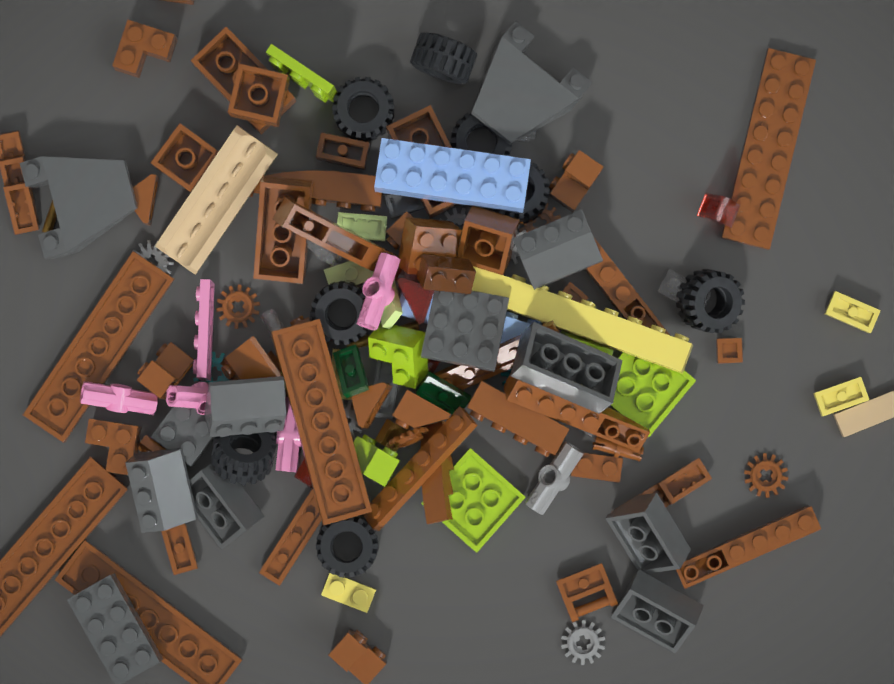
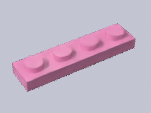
(204, 339)

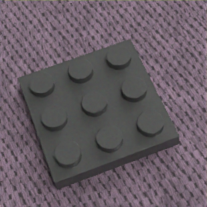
(465, 329)

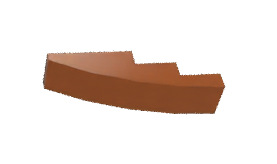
(18, 196)
(679, 483)
(437, 486)

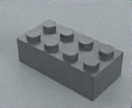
(566, 368)
(115, 629)

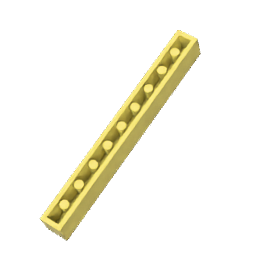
(586, 321)

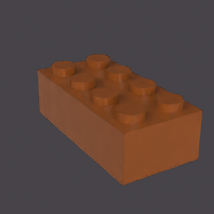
(220, 63)
(424, 129)
(278, 251)
(522, 422)

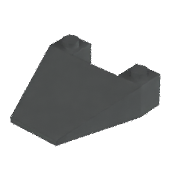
(521, 95)
(87, 199)

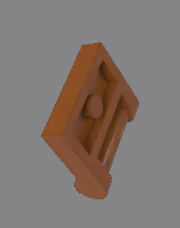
(583, 584)

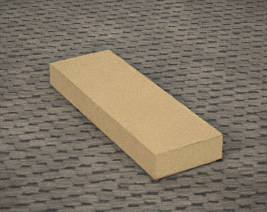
(865, 414)

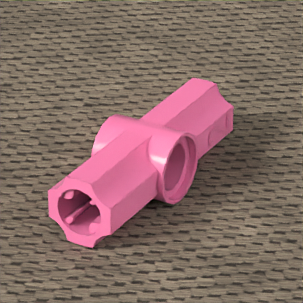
(378, 291)
(188, 396)
(118, 398)
(288, 443)

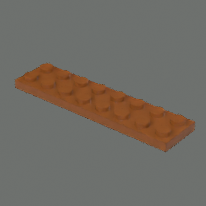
(769, 147)
(99, 345)
(321, 421)
(55, 537)
(180, 640)

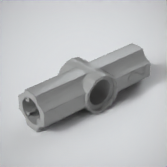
(561, 468)

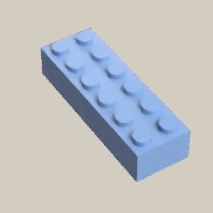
(452, 175)

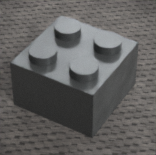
(184, 430)

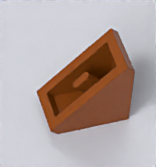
(145, 196)
(369, 402)

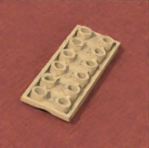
(216, 199)

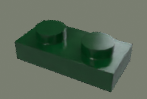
(351, 371)
(442, 393)

